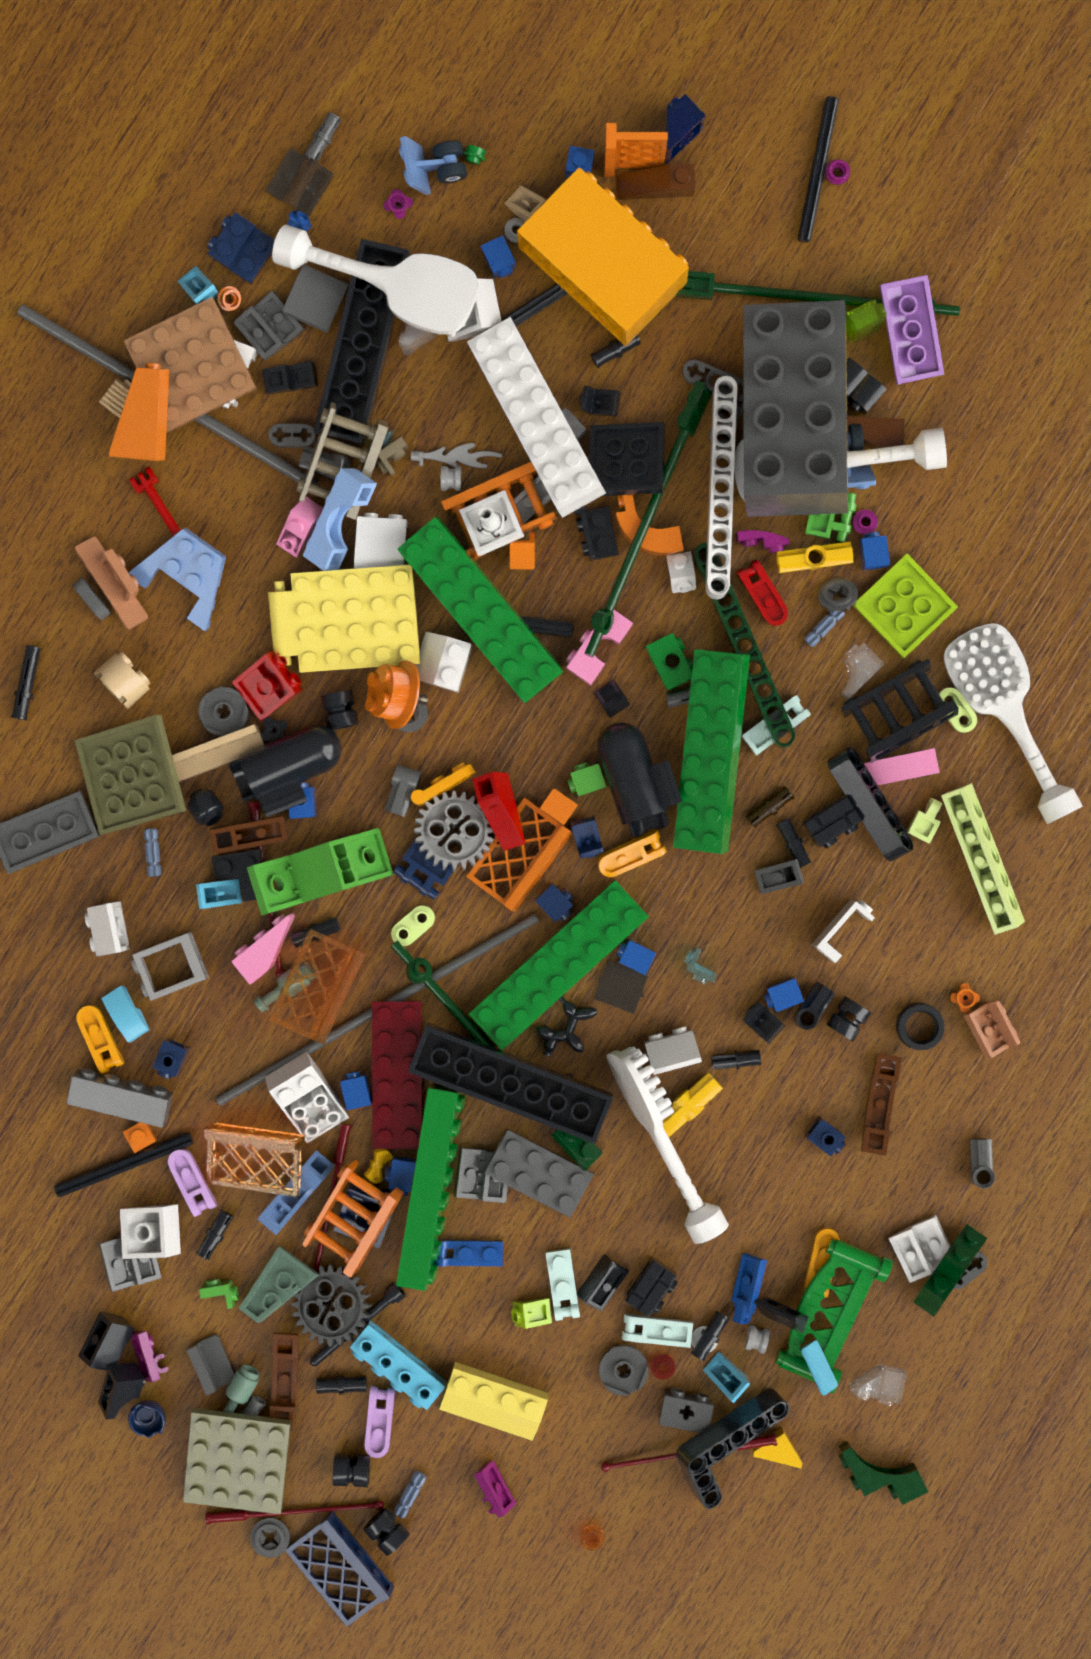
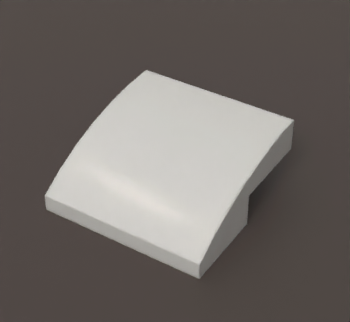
(920, 1247)

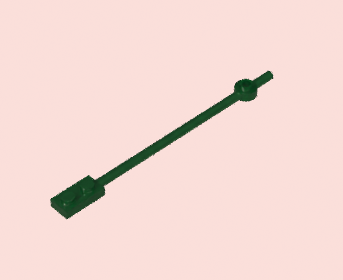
(702, 285)
(688, 423)
(580, 1150)

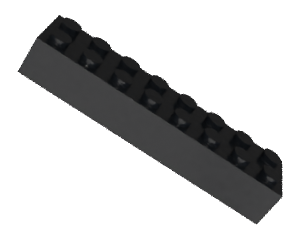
(360, 347)
(511, 1082)

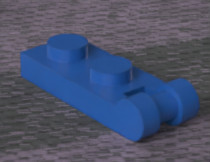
(471, 1253)

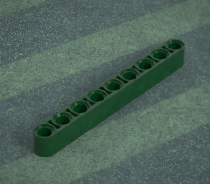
(744, 633)

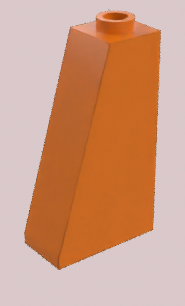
(144, 416)

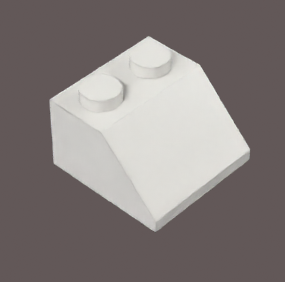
(484, 313)
(443, 661)
(107, 929)
(672, 1050)
(150, 1231)

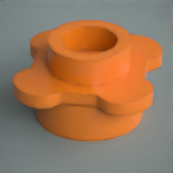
(972, 997)

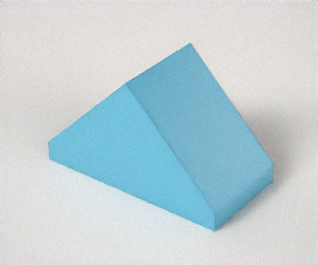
(198, 286)
(219, 893)
(727, 1376)

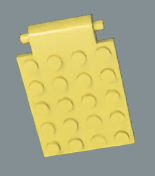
(346, 618)

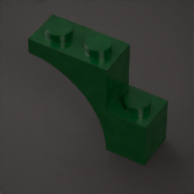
(950, 1270)
(905, 1481)

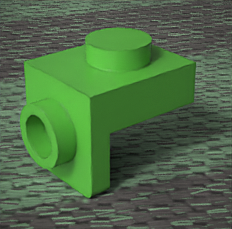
(215, 1287)

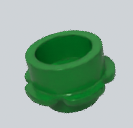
(474, 154)

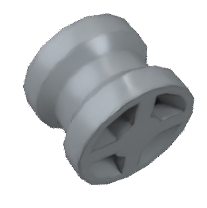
(451, 478)
(757, 1339)

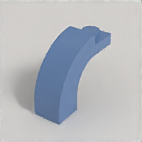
(285, 1206)

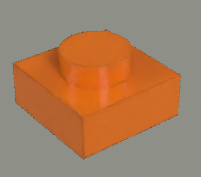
(139, 1136)

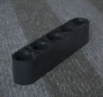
(870, 804)

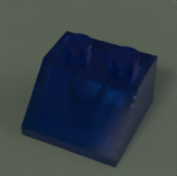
(683, 124)

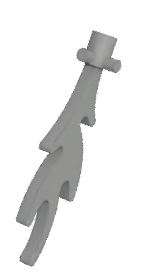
(457, 454)

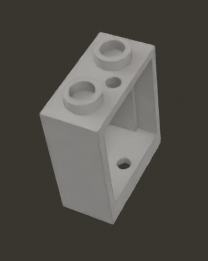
(193, 957)

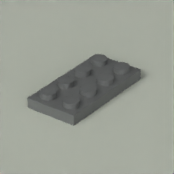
(46, 832)
(538, 1173)

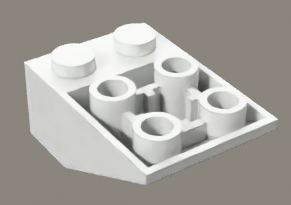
(306, 1097)

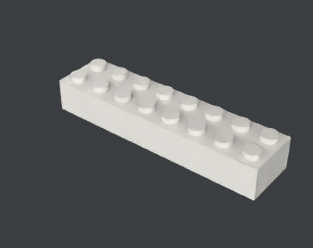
(536, 417)

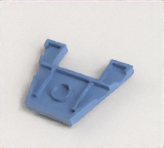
(192, 565)

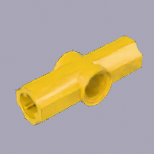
(830, 556)
(691, 1103)

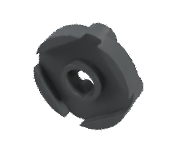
(217, 699)
(620, 1355)

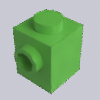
(586, 779)

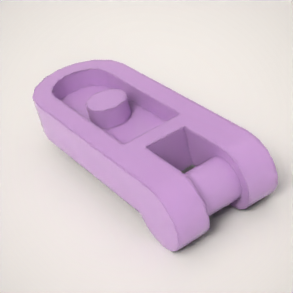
(191, 1181)
(379, 1422)

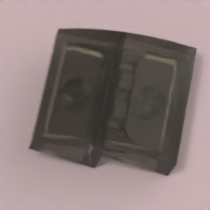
(299, 182)

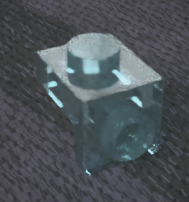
(700, 973)

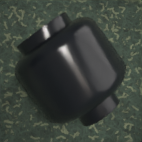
(205, 807)

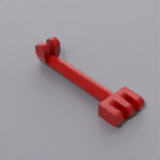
(147, 486)

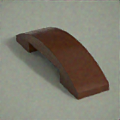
(880, 1104)
(284, 1376)

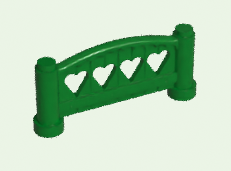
(862, 1270)

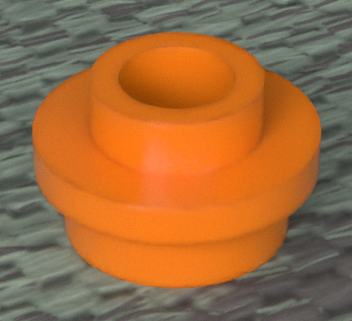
(235, 298)

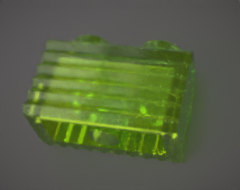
(864, 320)

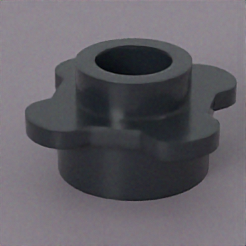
(269, 725)

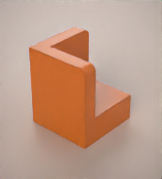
(523, 553)
(558, 806)

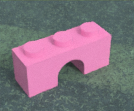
(587, 667)

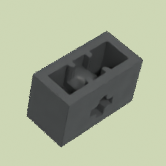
(695, 1420)

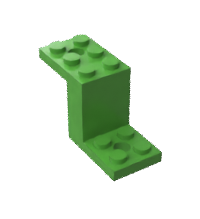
(320, 871)

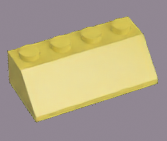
(494, 1401)

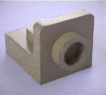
(392, 452)

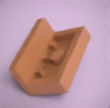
(992, 1028)

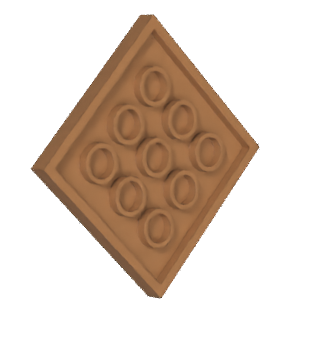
(200, 360)

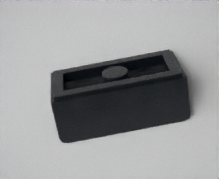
(602, 1282)
(782, 1314)

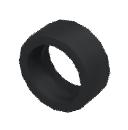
(938, 1032)

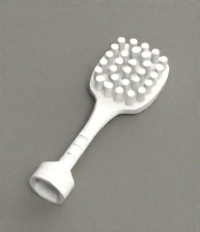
(420, 290)
(927, 450)
(993, 681)
(650, 1108)

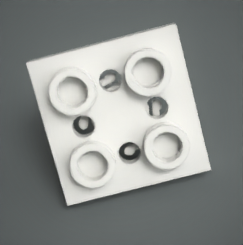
(488, 515)

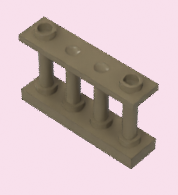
(368, 457)

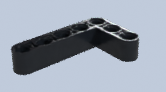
(724, 1438)

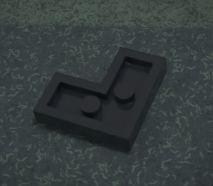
(235, 866)

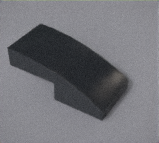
(290, 378)

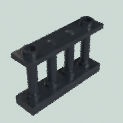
(900, 735)

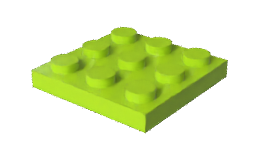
(905, 606)

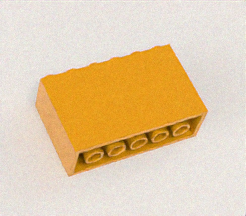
(603, 256)

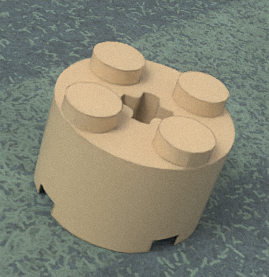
(122, 679)

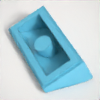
(819, 1367)

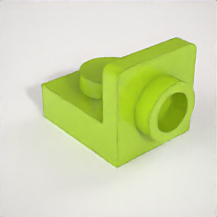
(531, 1313)

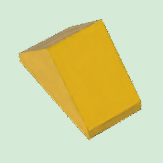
(783, 1453)

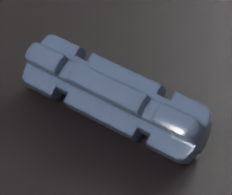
(823, 627)
(152, 852)
(410, 1494)

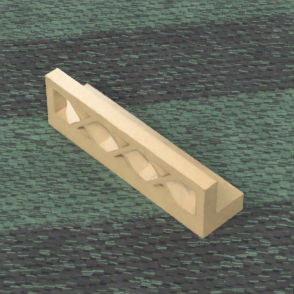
(216, 752)

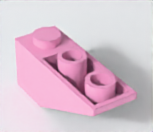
(262, 955)

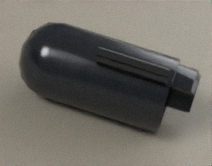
(278, 767)
(636, 785)

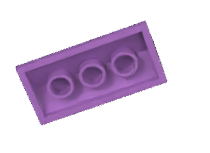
(911, 329)

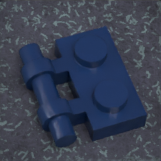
(418, 861)

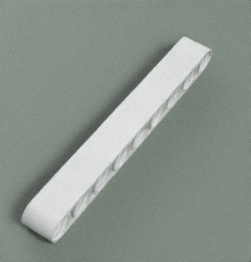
(721, 475)

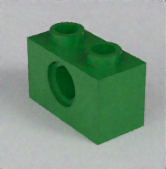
(659, 651)

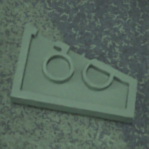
(277, 1284)

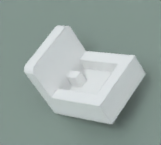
(681, 572)

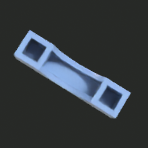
(326, 543)

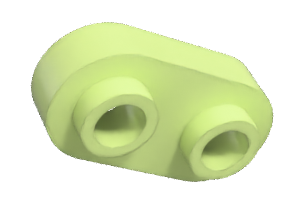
(964, 710)
(412, 925)

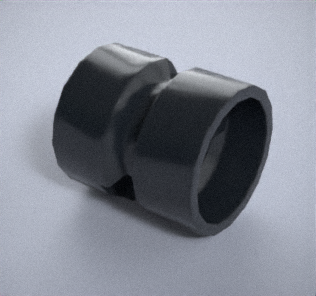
(339, 710)
(844, 1026)
(351, 1470)
(386, 1531)

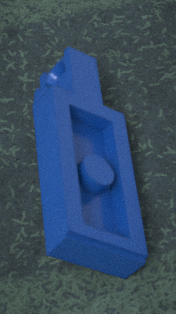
(747, 1287)

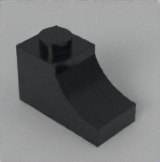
(120, 1386)

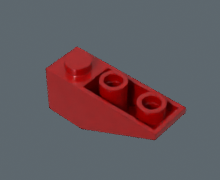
(499, 807)

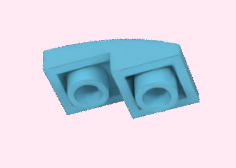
(124, 1014)

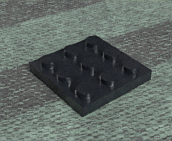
(628, 457)

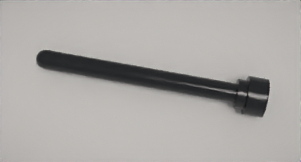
(392, 1295)

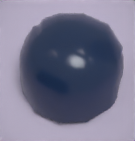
(147, 1418)

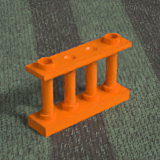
(522, 474)
(376, 1220)

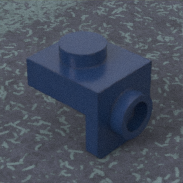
(587, 837)

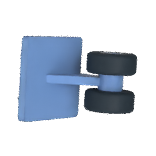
(445, 163)
(860, 476)

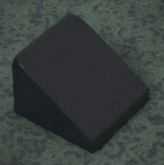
(612, 699)

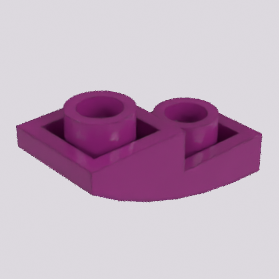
(770, 541)

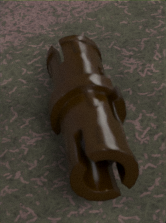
(770, 806)

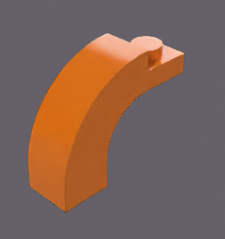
(657, 541)

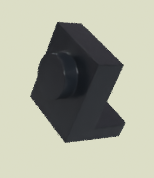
(600, 401)
(763, 1022)

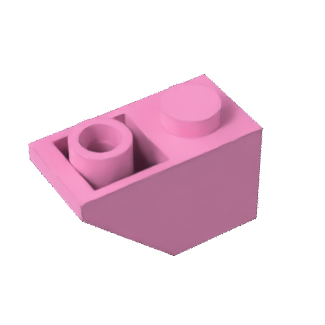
(299, 526)

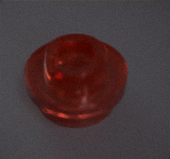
(663, 1359)

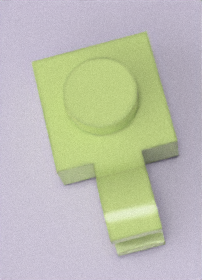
(924, 824)

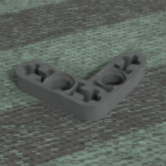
(723, 389)

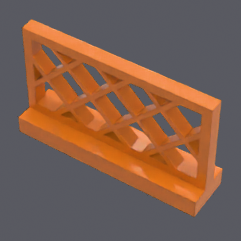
(633, 149)
(534, 870)

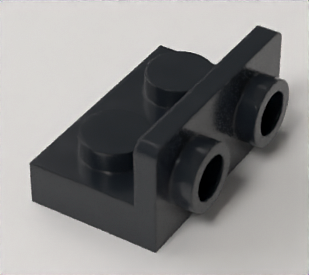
(598, 534)

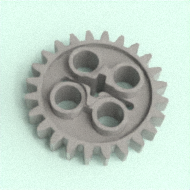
(437, 816)

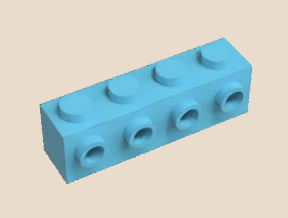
(398, 1365)

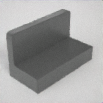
(211, 1363)

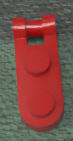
(764, 594)

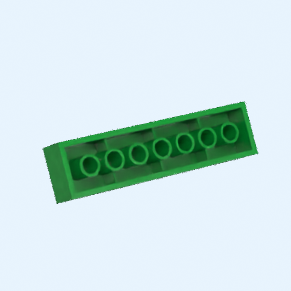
(480, 609)
(711, 751)
(558, 965)
(429, 1187)

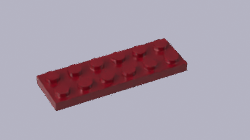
(394, 1089)

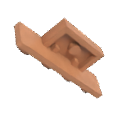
(113, 580)

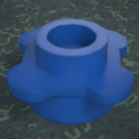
(299, 220)

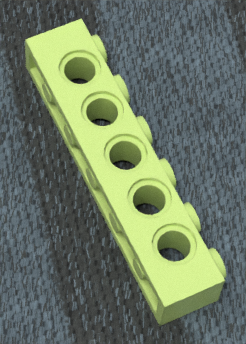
(983, 859)

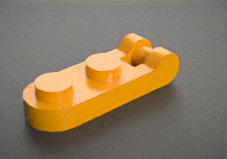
(441, 784)
(631, 854)
(98, 1038)
(819, 1255)

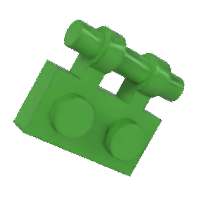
(822, 524)

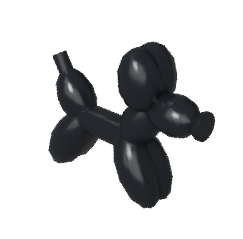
(568, 1033)

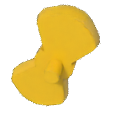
(374, 1172)

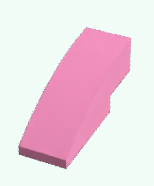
(904, 767)

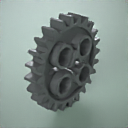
(349, 1316)

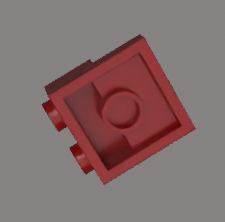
(268, 685)

